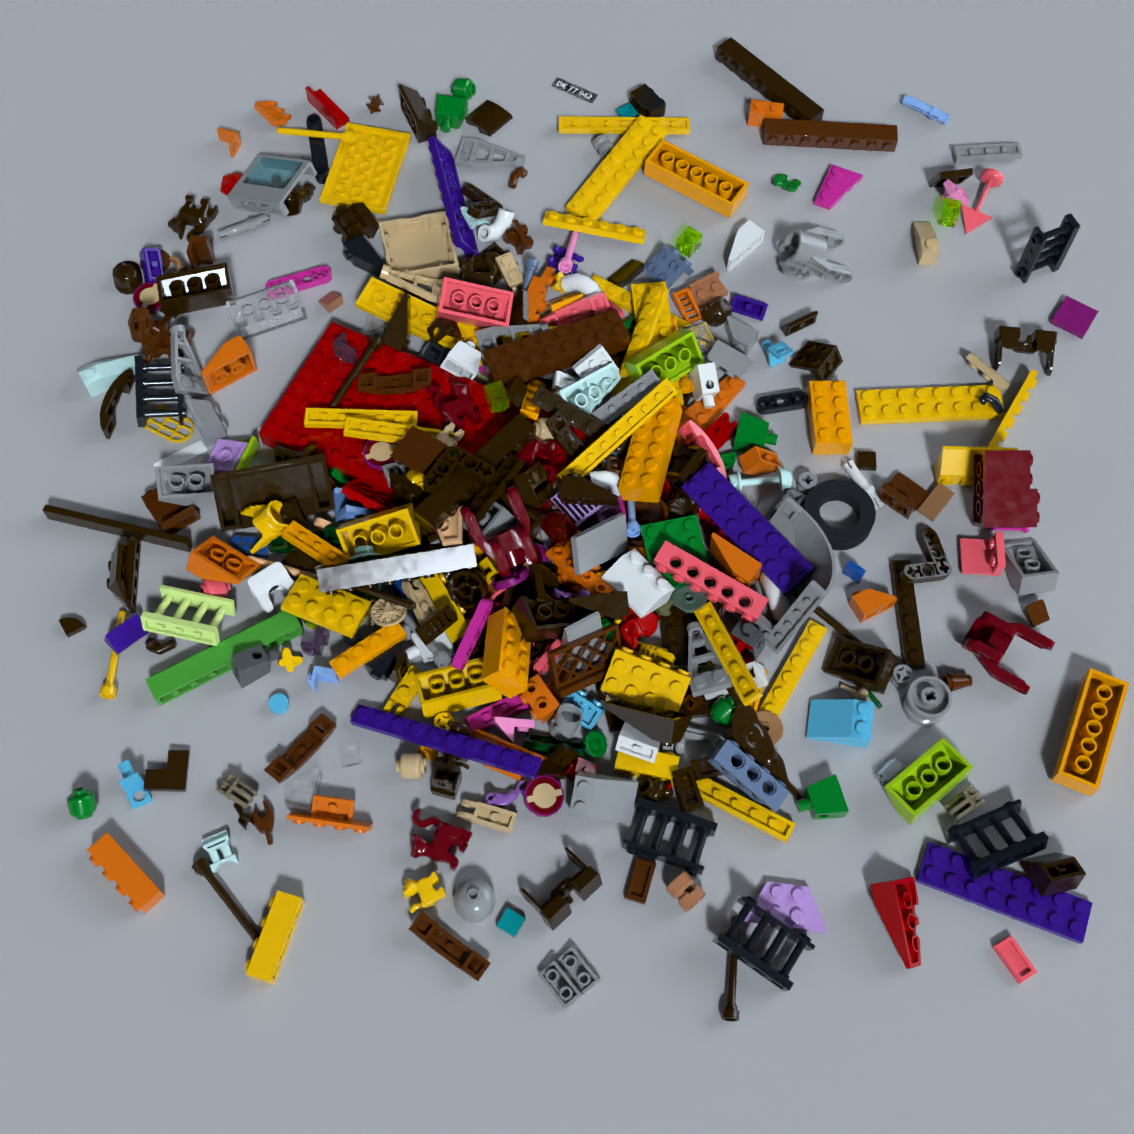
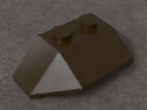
(125, 572)

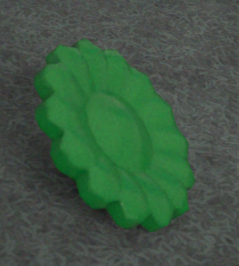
(595, 744)

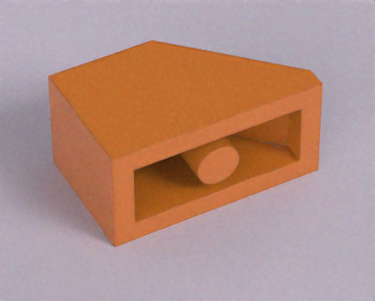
(759, 461)
(870, 603)

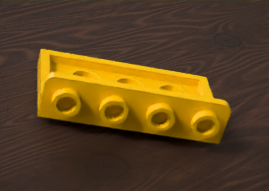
(336, 612)
(645, 681)

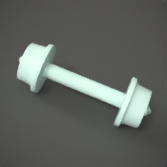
(783, 479)

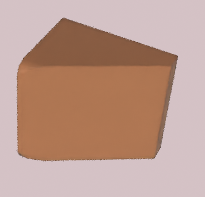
(331, 301)

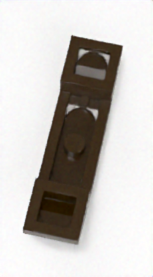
(123, 384)
(567, 439)

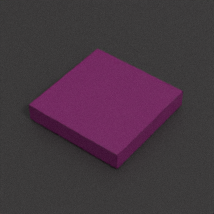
(1074, 317)

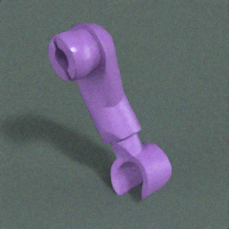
(562, 594)
(499, 799)

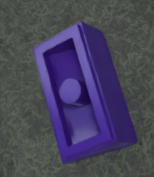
(151, 264)
(749, 307)
(125, 634)

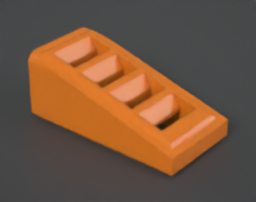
(692, 304)

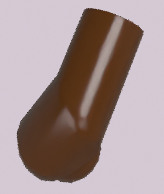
(519, 172)

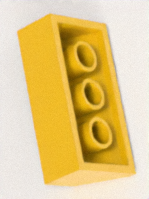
(955, 464)
(385, 531)
(453, 689)

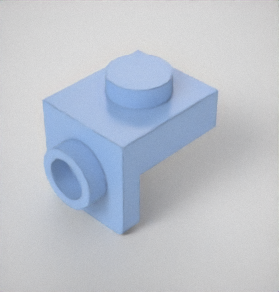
(322, 674)

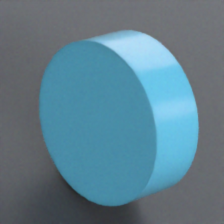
(278, 703)

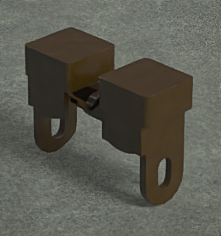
(1038, 341)
(447, 782)
(557, 908)

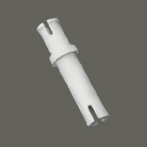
(860, 480)

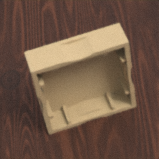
(420, 246)

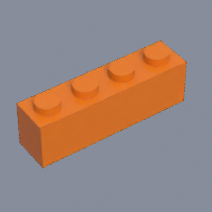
(125, 872)

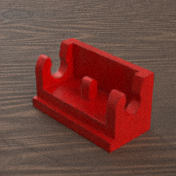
(721, 430)

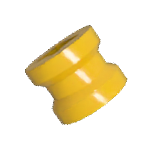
(443, 719)

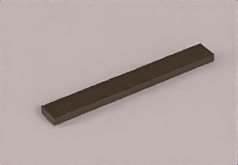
(117, 528)

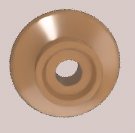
(772, 724)

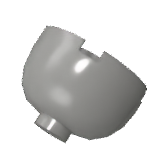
(474, 900)

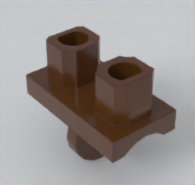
(516, 237)

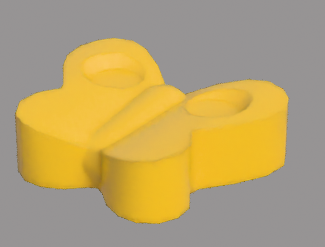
(557, 286)
(288, 660)

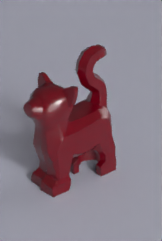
(456, 409)
(538, 446)
(443, 839)

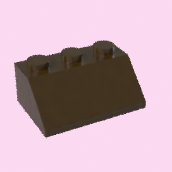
(417, 114)

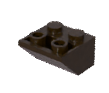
(533, 485)
(1053, 872)

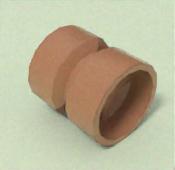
(687, 893)

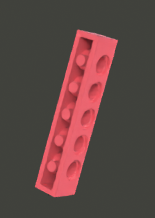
(706, 572)

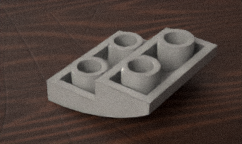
(569, 977)

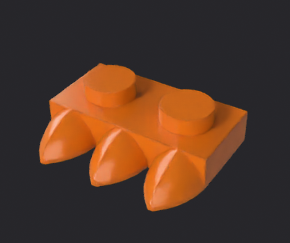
(272, 113)

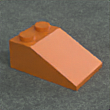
(228, 365)
(734, 561)
(220, 562)

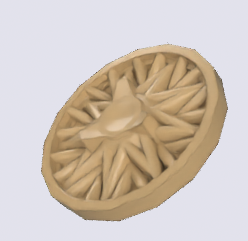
(387, 613)

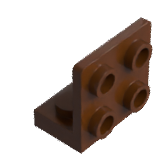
(902, 495)

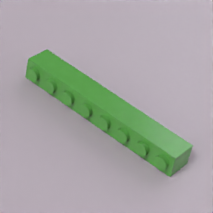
(217, 660)

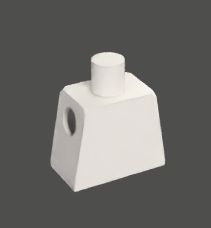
(463, 360)
(705, 384)
(419, 649)

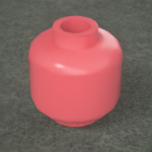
(215, 588)

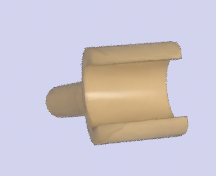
(858, 695)

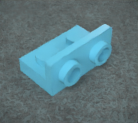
(590, 708)

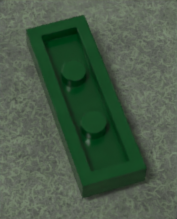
(549, 744)

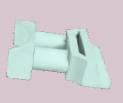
(473, 222)
(217, 842)

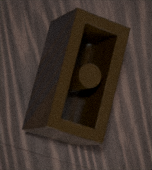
(647, 102)

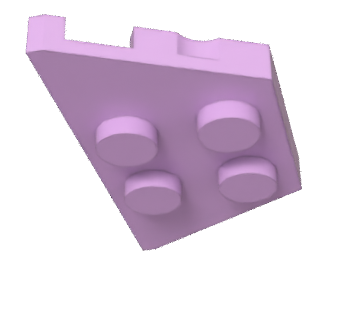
(790, 905)

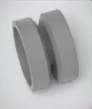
(927, 701)

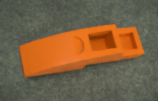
(537, 295)

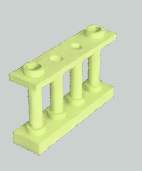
(184, 629)

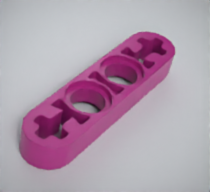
(298, 278)
(472, 634)

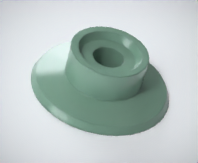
(363, 552)
(687, 599)

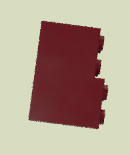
(1003, 489)

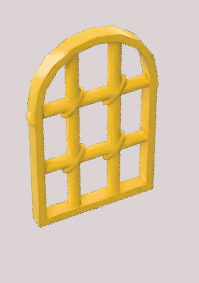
(174, 432)

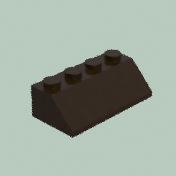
(195, 289)

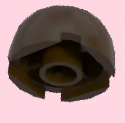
(467, 588)

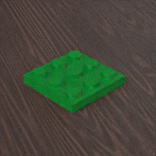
(681, 532)

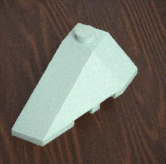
(101, 374)
(591, 389)

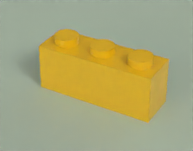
(642, 769)

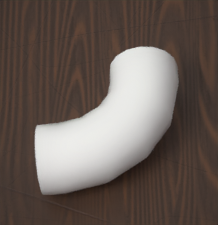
(498, 228)
(580, 283)
(606, 480)
(777, 600)

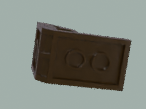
(685, 463)
(543, 582)

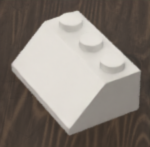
(644, 584)

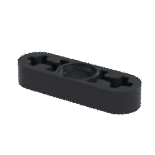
(776, 408)

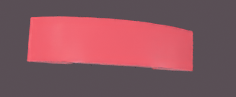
(577, 310)
(695, 435)

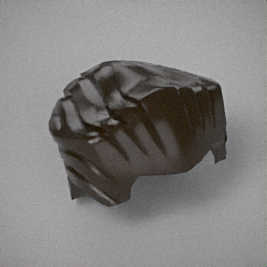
(717, 313)

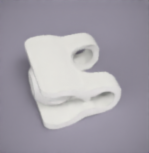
(267, 581)

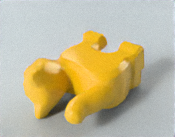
(423, 886)

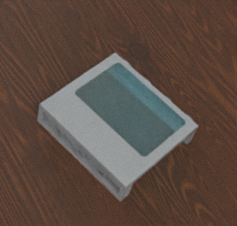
(268, 184)

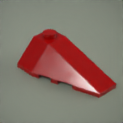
(896, 906)

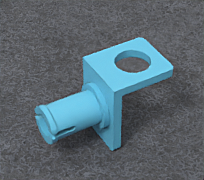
(776, 352)
(132, 783)

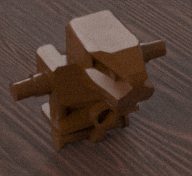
(153, 334)

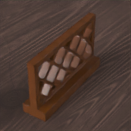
(589, 673)

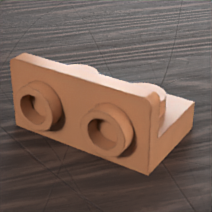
(707, 289)

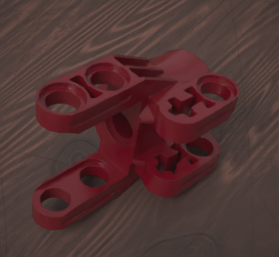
(508, 546)
(990, 639)

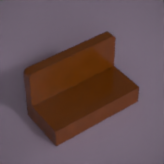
(199, 251)

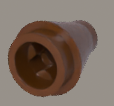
(956, 681)

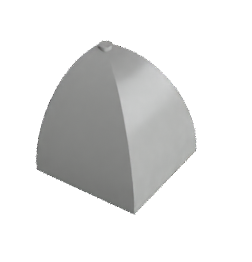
(814, 546)

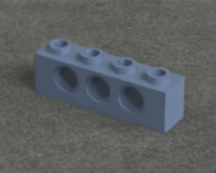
(737, 774)

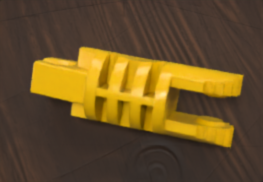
(655, 652)

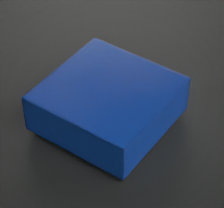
(854, 571)

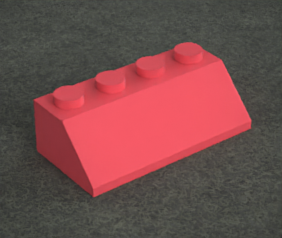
(474, 304)

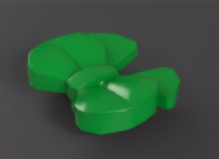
(781, 180)

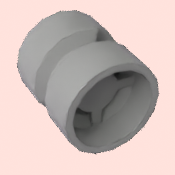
(565, 722)

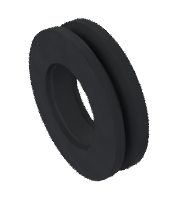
(853, 496)

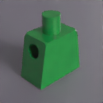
(450, 112)
(752, 433)
(824, 799)

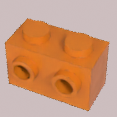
(764, 109)
(540, 700)

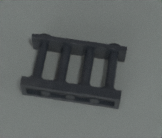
(1057, 247)
(143, 398)
(665, 816)
(997, 858)
(745, 953)

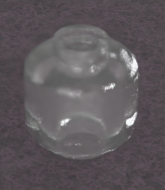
(888, 770)

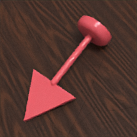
(972, 217)

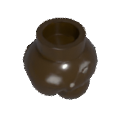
(655, 788)

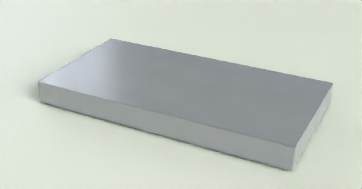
(599, 543)

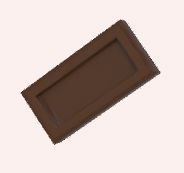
(640, 881)

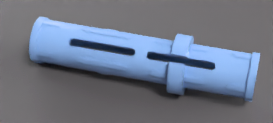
(931, 112)

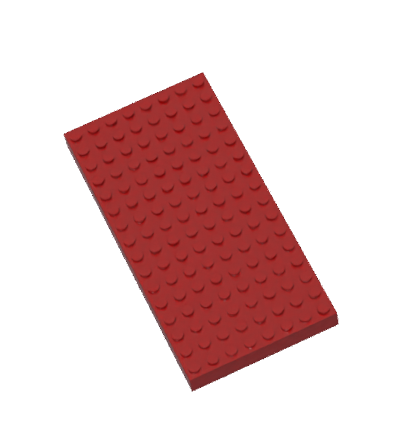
(325, 374)

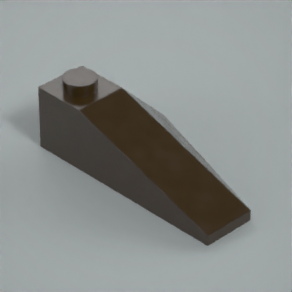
(659, 726)

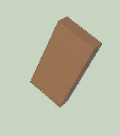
(935, 502)

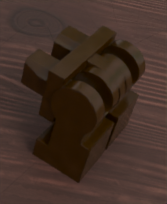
(354, 220)

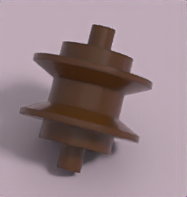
(375, 103)

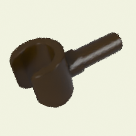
(244, 818)

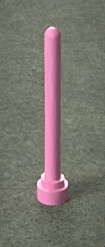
(565, 264)

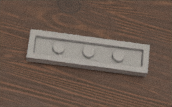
(987, 152)
(627, 398)

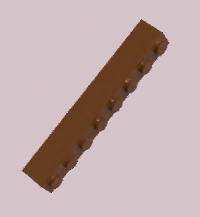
(830, 135)

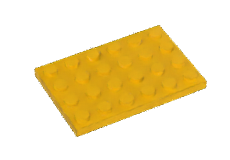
(366, 169)

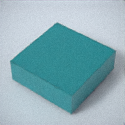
(626, 111)
(511, 922)

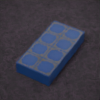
(246, 543)

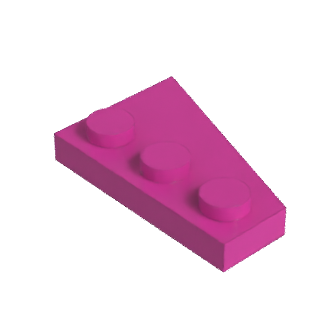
(835, 185)

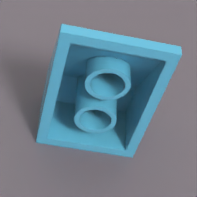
(841, 721)

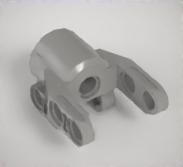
(809, 253)

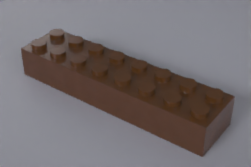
(555, 348)

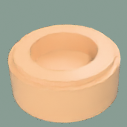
(320, 524)

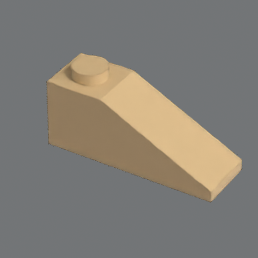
(926, 243)

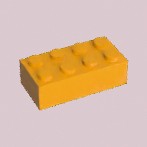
(829, 417)
(505, 655)

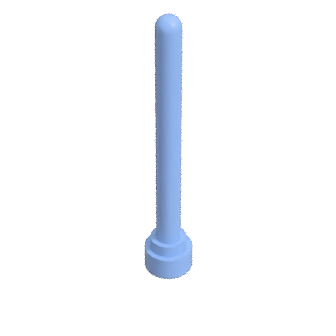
(632, 525)

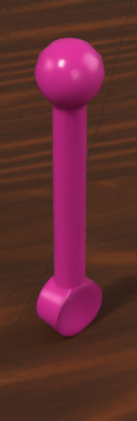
(1024, 529)

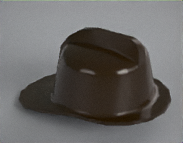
(127, 277)

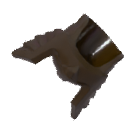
(297, 197)
(680, 504)

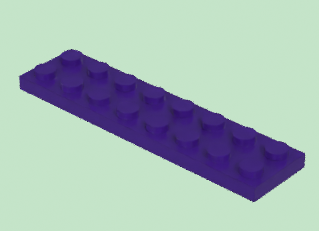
(452, 196)
(747, 528)
(1005, 894)

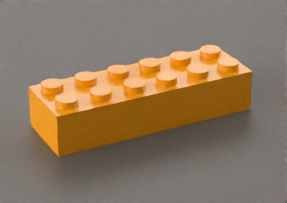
(696, 178)
(650, 455)
(1090, 732)

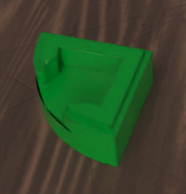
(728, 460)
(337, 475)

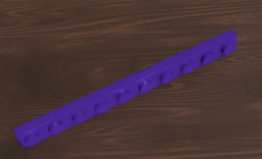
(446, 741)

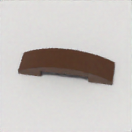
(394, 384)
(302, 750)
(449, 947)

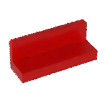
(327, 108)

